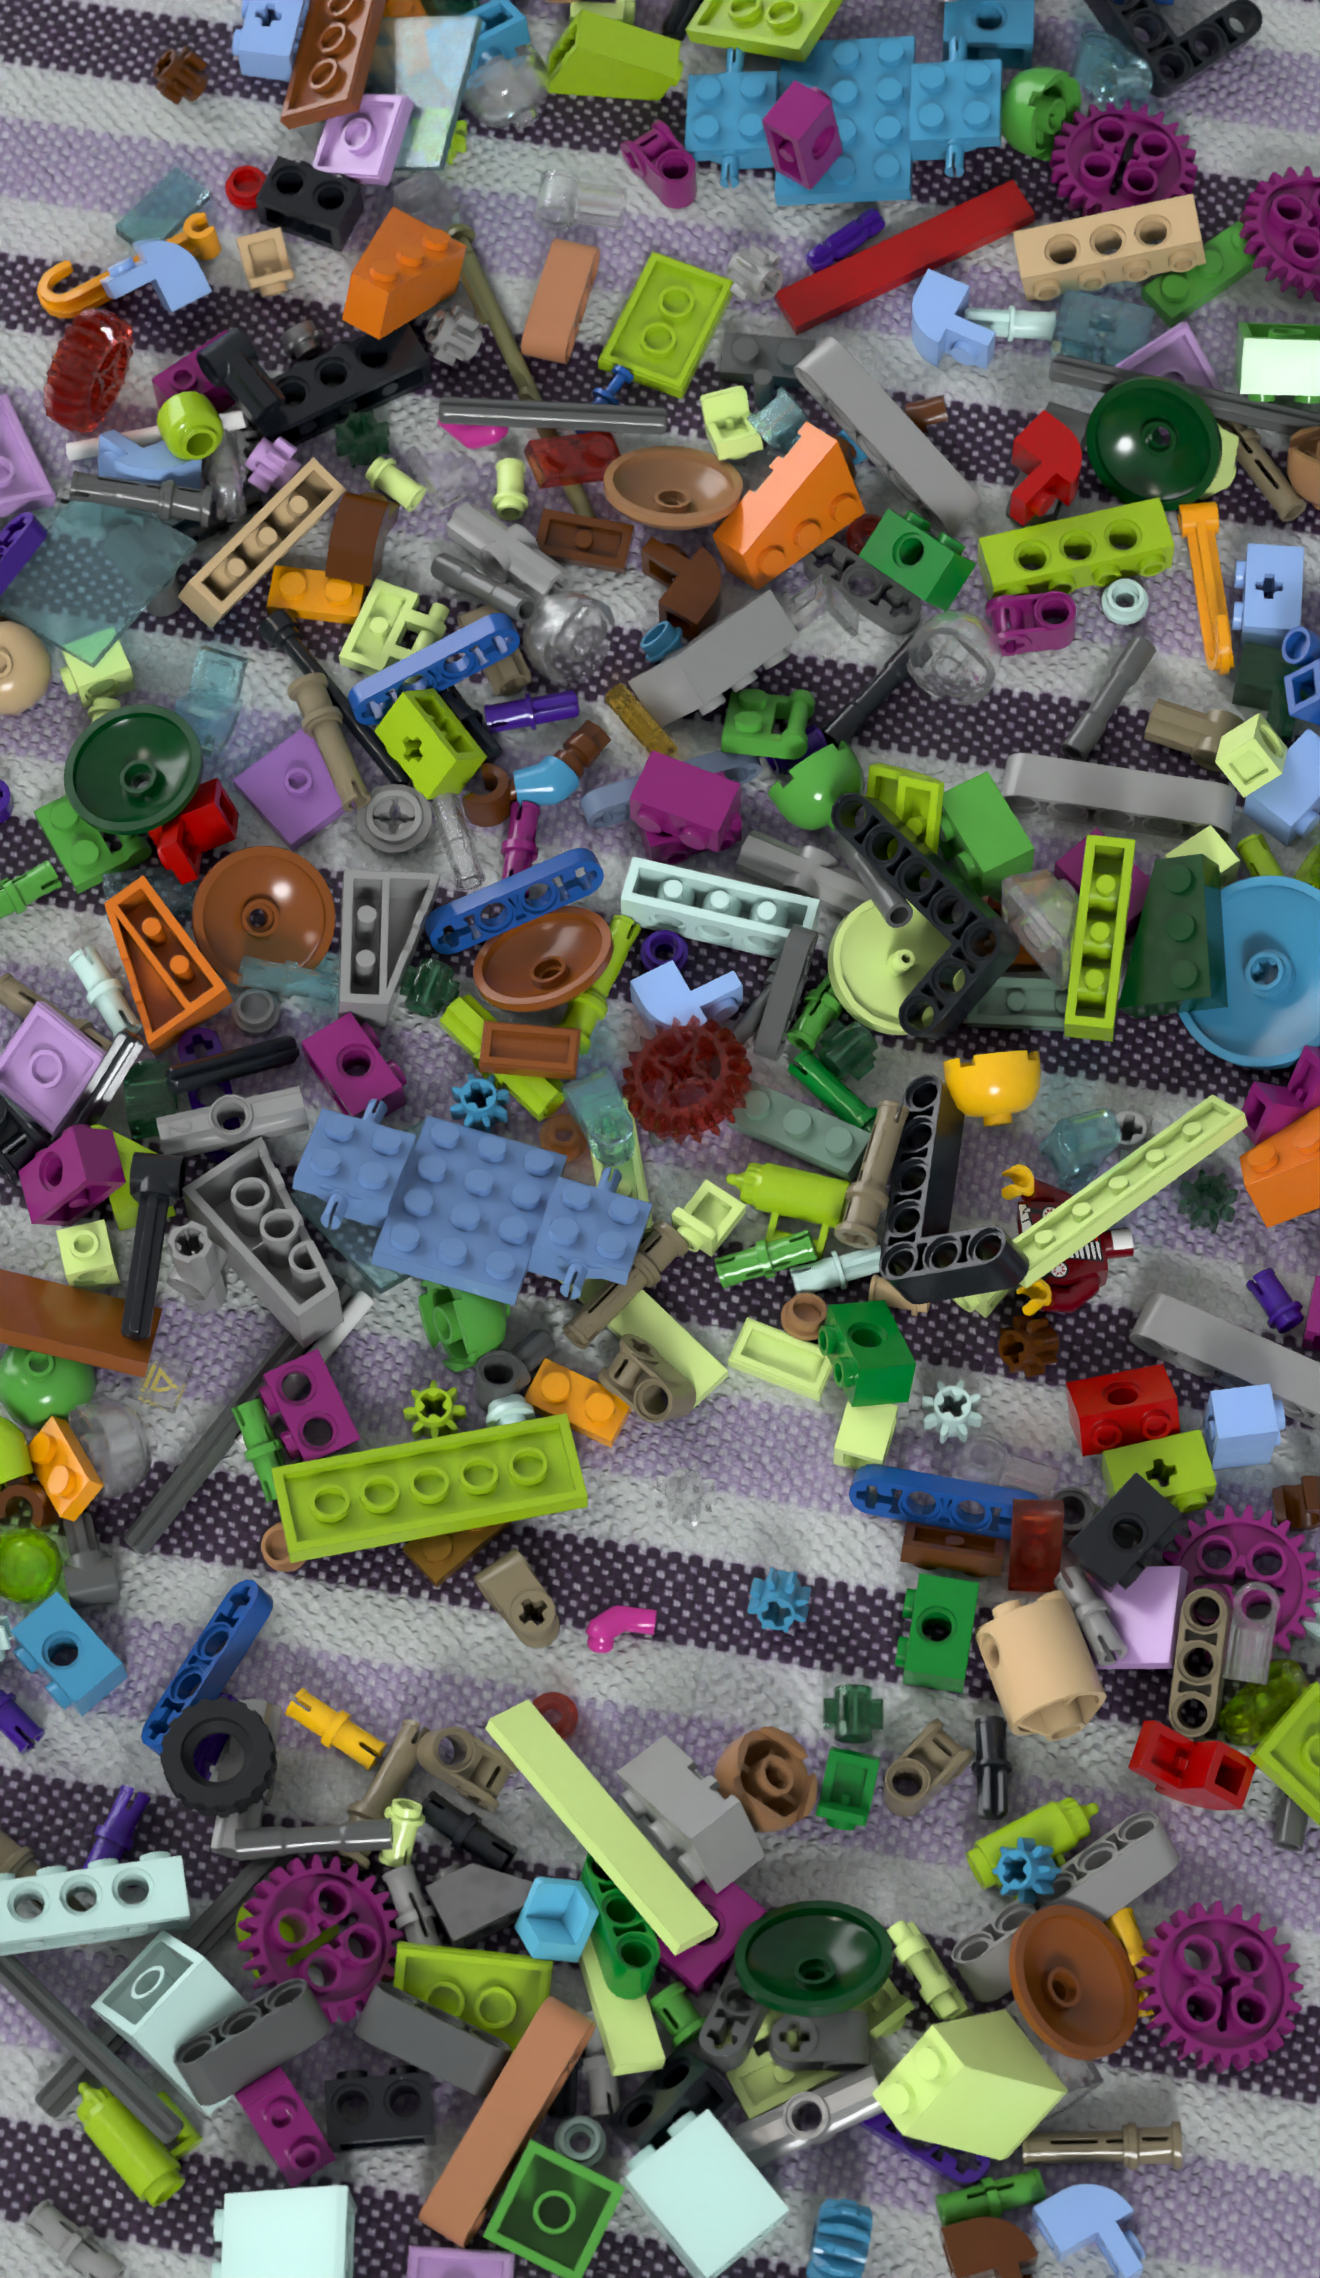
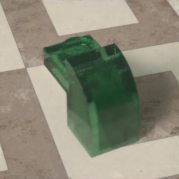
(1262, 686)

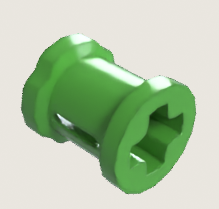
(677, 2014)

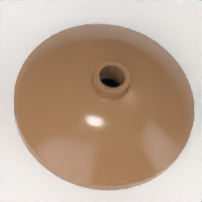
(672, 487)

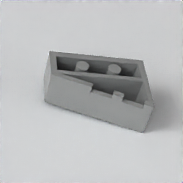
(716, 661)
(378, 937)
(690, 1815)

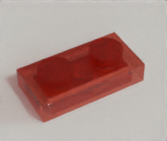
(571, 458)
(1035, 1545)

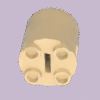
(1041, 1667)

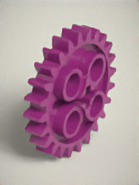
(1096, 146)
(1284, 230)
(1246, 1542)
(294, 1900)
(1262, 1989)

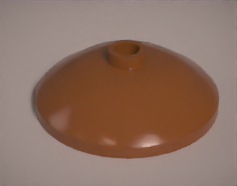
(287, 891)
(544, 960)
(1073, 1982)

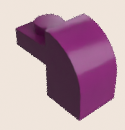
(1275, 1107)

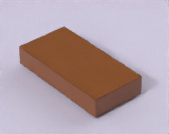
(530, 1050)

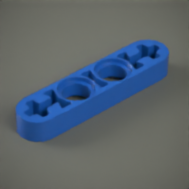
(431, 665)
(511, 894)
(946, 1492)
(235, 1620)

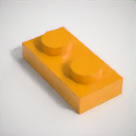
(314, 596)
(587, 1403)
(63, 1468)

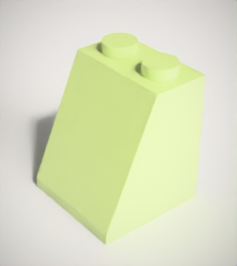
(971, 2086)

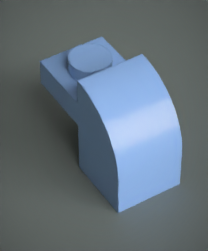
(164, 264)
(940, 323)
(153, 464)
(665, 995)
(1089, 2215)

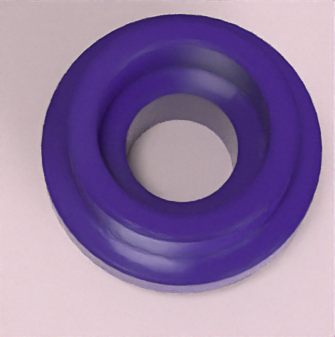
(661, 941)

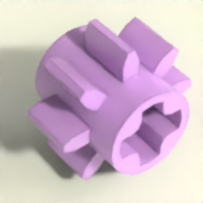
(272, 464)

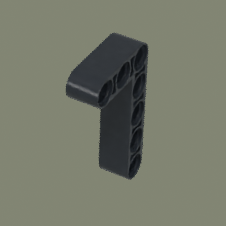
(1175, 51)
(936, 906)
(916, 1248)

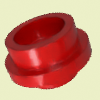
(244, 186)

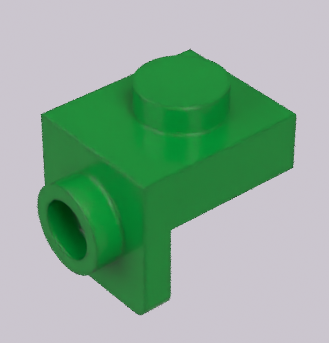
(848, 1788)

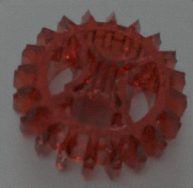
(88, 370)
(694, 1103)

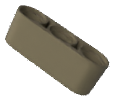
(1187, 1684)

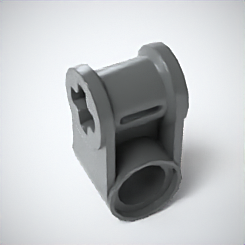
(828, 2043)

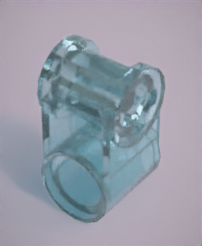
(1110, 68)
(780, 421)
(599, 1111)
(1080, 1146)

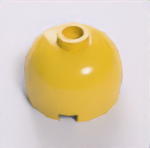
(994, 1084)

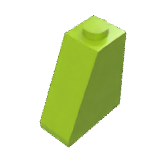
(613, 60)

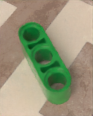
(623, 1942)

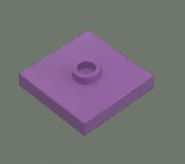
(292, 790)

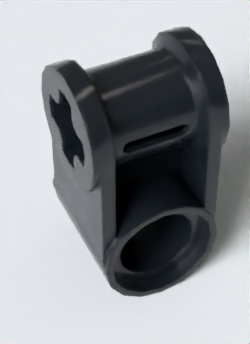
(17, 1142)

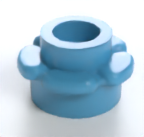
(661, 641)

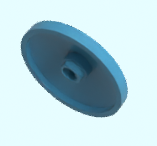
(1270, 975)

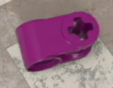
(659, 160)
(1027, 621)

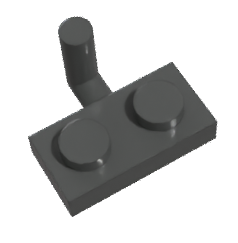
(763, 362)

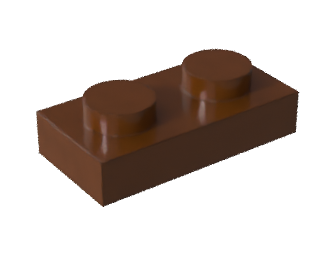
(585, 540)
(951, 1549)

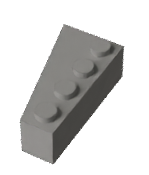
(266, 1241)

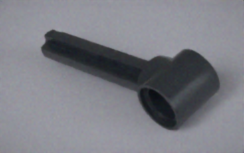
(156, 1185)

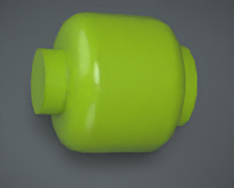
(190, 426)

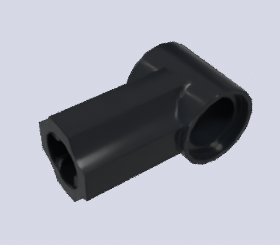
(235, 366)

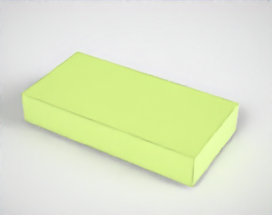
(781, 1359)

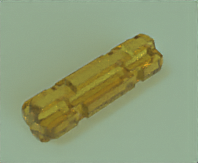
(639, 721)

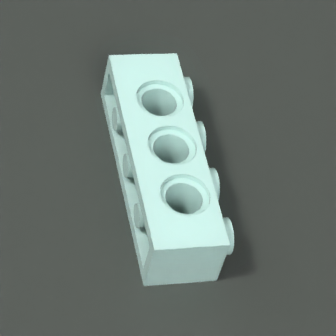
(714, 908)
(109, 1918)

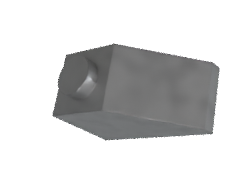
(476, 1901)

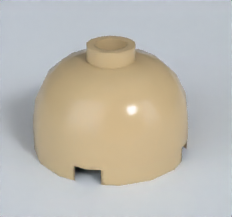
(23, 668)

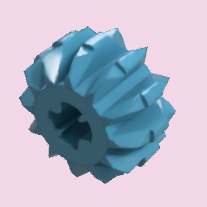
(840, 2240)

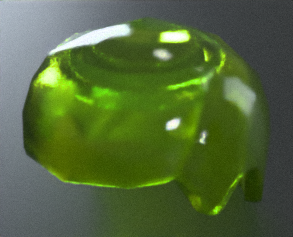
(28, 1565)

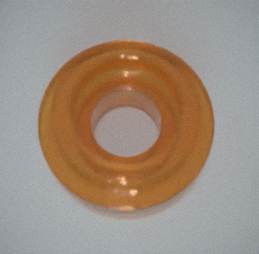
(563, 1122)

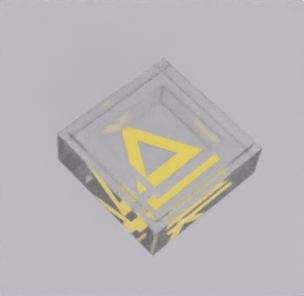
(163, 1382)

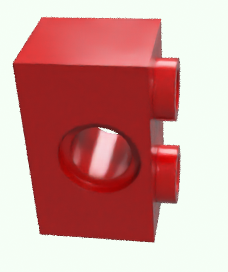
(1122, 1409)

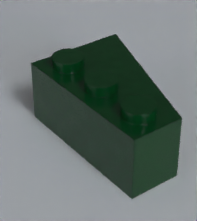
(1178, 942)

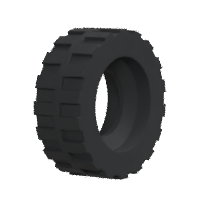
(211, 1718)

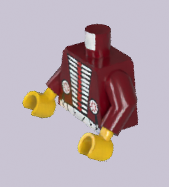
(1081, 1274)

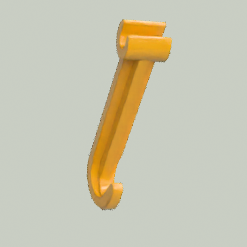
(197, 238)
(1199, 526)

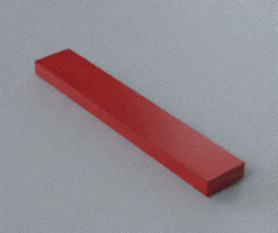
(904, 257)

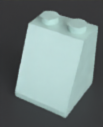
(166, 2001)
(704, 2195)
(286, 2234)

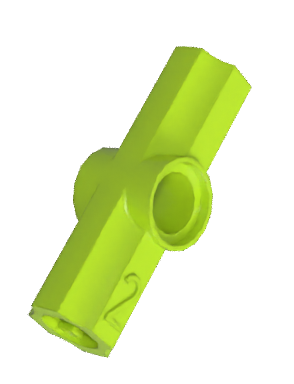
(464, 1024)

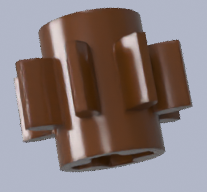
(181, 75)
(1028, 1345)

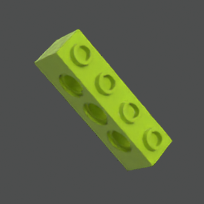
(1092, 535)
(1099, 938)

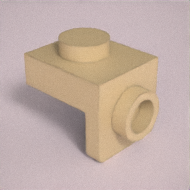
(265, 262)

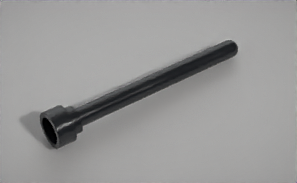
(282, 632)

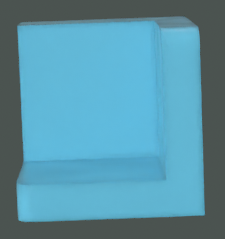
(556, 1919)

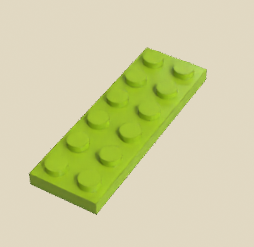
(429, 1487)

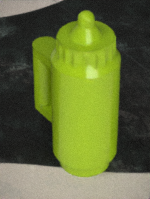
(793, 1195)
(1053, 1824)
(132, 2147)

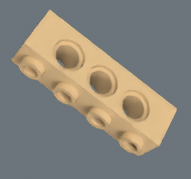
(1121, 229)
(261, 543)

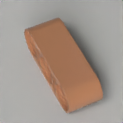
(560, 301)

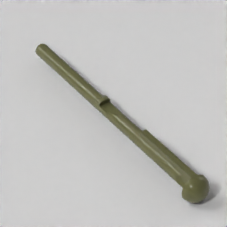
(491, 314)

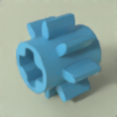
(479, 1090)
(779, 1600)
(1026, 1870)

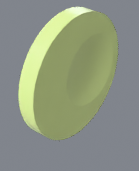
(880, 965)

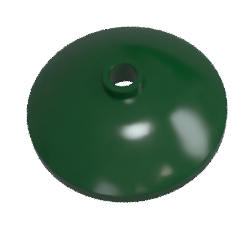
(1136, 459)
(123, 752)
(813, 1958)

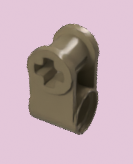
(639, 1377)
(516, 1594)
(931, 1763)
(476, 1769)

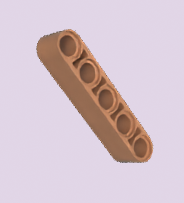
(507, 2121)

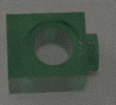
(147, 1097)

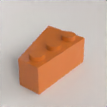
(402, 274)
(791, 512)
(164, 967)
(1285, 1171)

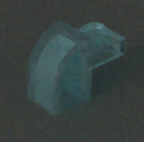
(213, 698)

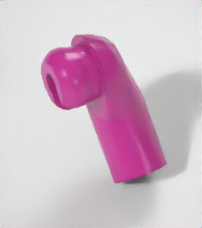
(475, 436)
(616, 1621)

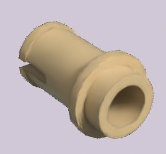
(882, 1290)

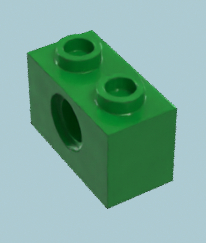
(895, 549)
(867, 1353)
(940, 1663)

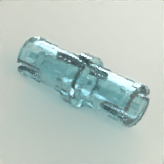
(288, 979)

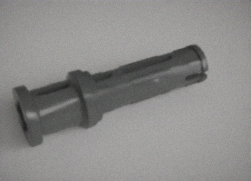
(165, 499)

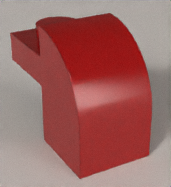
(1053, 463)
(200, 826)
(1190, 1771)

